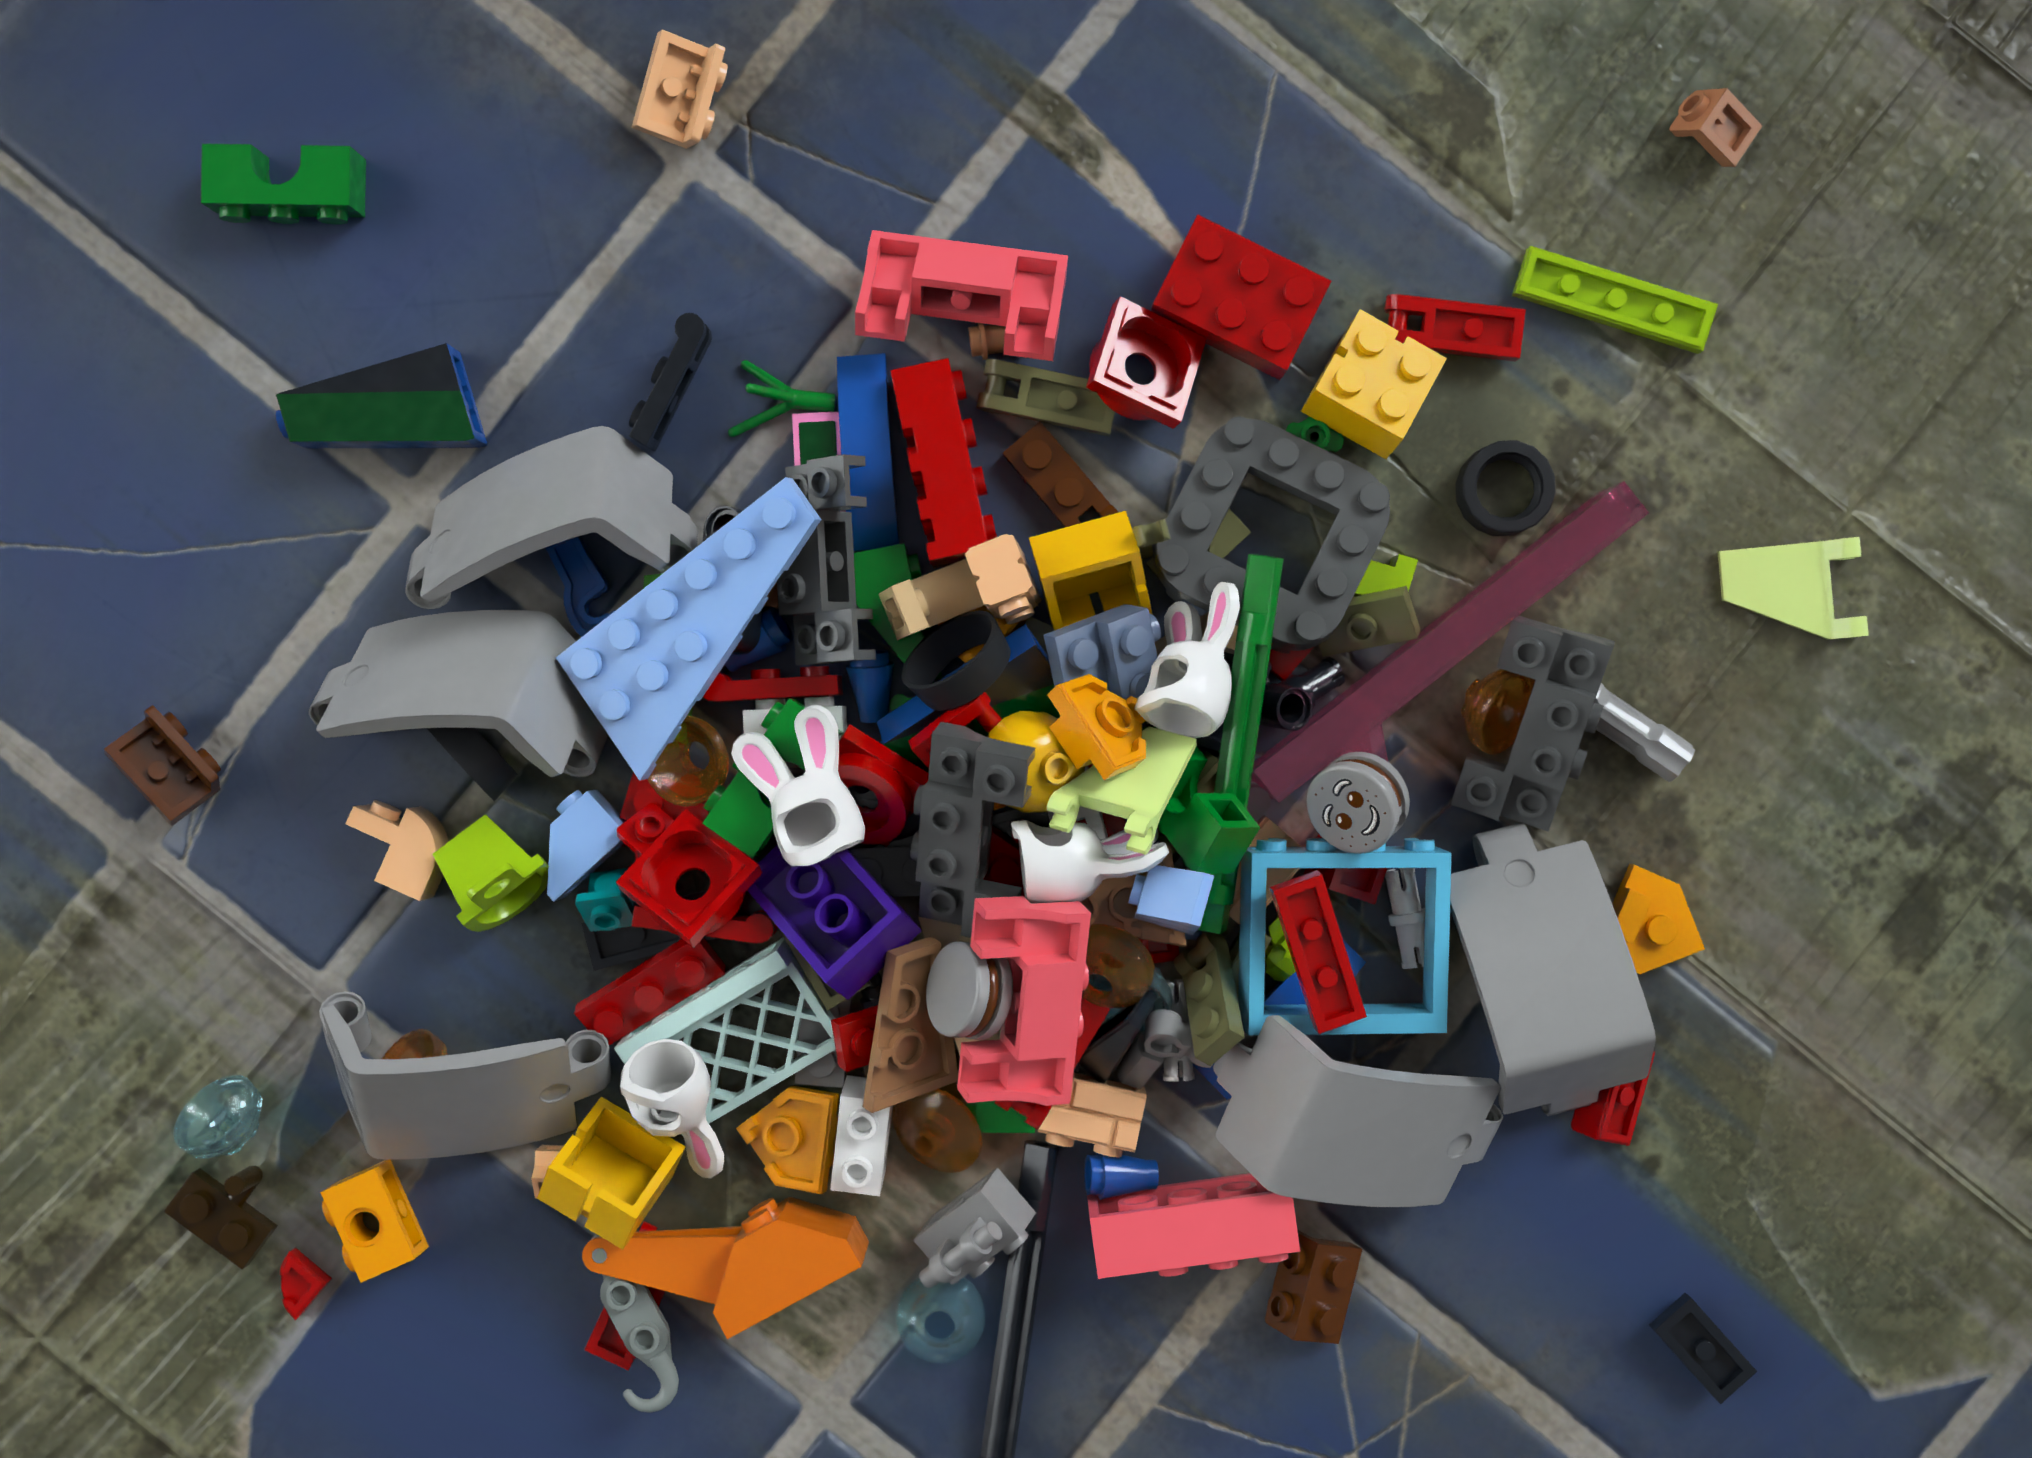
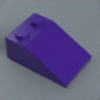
(833, 916)

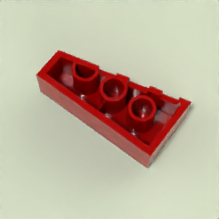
(941, 460)

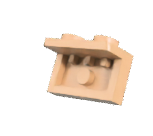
(680, 90)

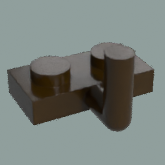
(222, 1215)

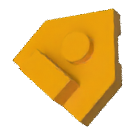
(1097, 726)
(1655, 919)
(795, 1138)

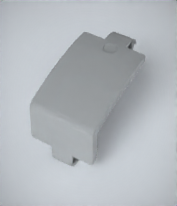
(546, 497)
(467, 674)
(1550, 972)
(463, 1099)
(1348, 1128)

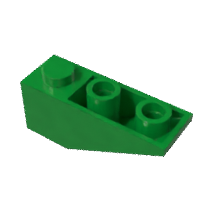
(876, 572)

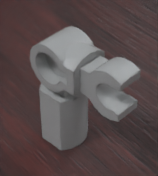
(1163, 1037)

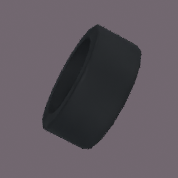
(1543, 486)

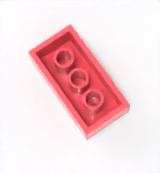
(1191, 1226)

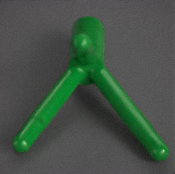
(779, 391)

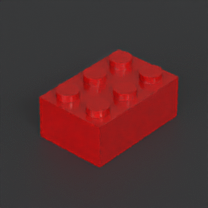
(1240, 297)

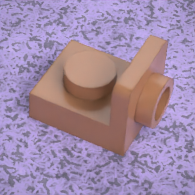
(1717, 124)

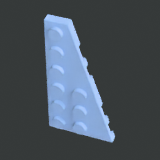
(675, 635)

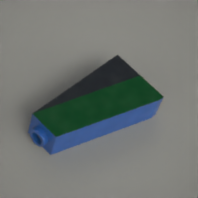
(391, 404)
(1019, 688)

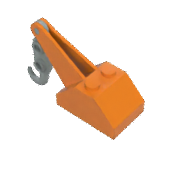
(743, 1270)

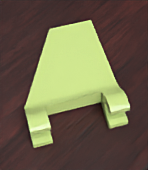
(1791, 585)
(1133, 795)

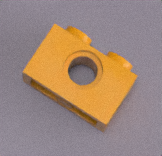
(382, 1194)

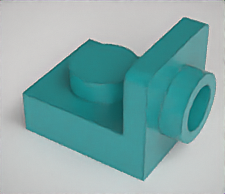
(605, 904)

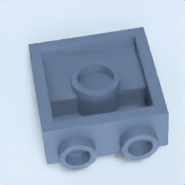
(1109, 646)

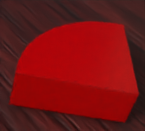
(300, 1282)

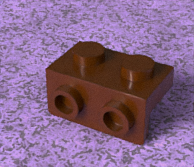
(165, 765)
(1314, 1290)

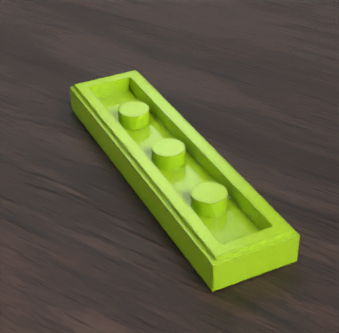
(1614, 300)

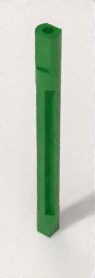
(1244, 710)

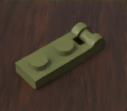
(1045, 397)
(1210, 997)

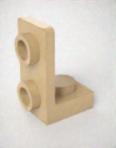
(931, 599)

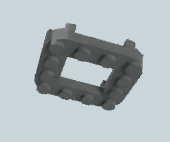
(1302, 470)

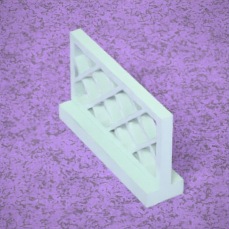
(720, 998)

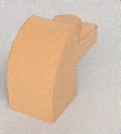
(412, 840)

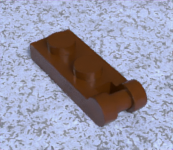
(1055, 477)

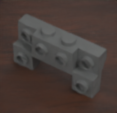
(822, 577)
(1560, 709)
(957, 820)

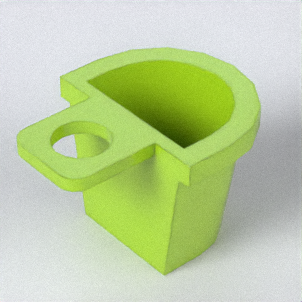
(490, 875)

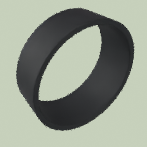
(946, 644)
(477, 758)

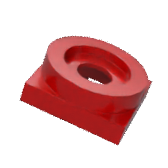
(1168, 347)
(887, 775)
(683, 848)

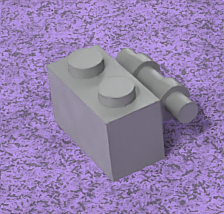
(973, 1229)

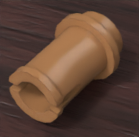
(986, 340)

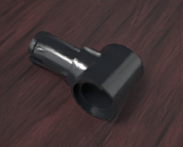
(1291, 701)

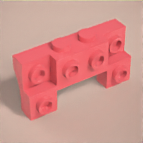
(962, 284)
(1049, 972)

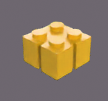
(1375, 386)
(1088, 560)
(613, 1174)

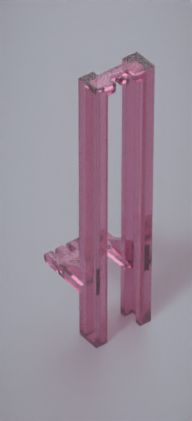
(1356, 715)

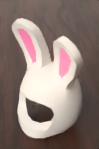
(1190, 676)
(811, 812)
(1073, 864)
(669, 1096)

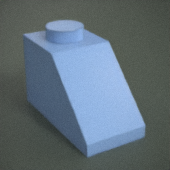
(580, 840)
(1171, 897)

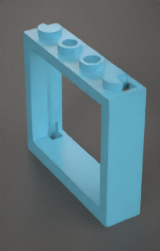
(1318, 853)

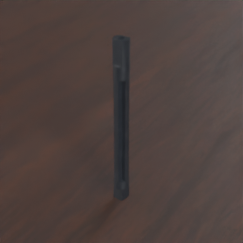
(1019, 1305)

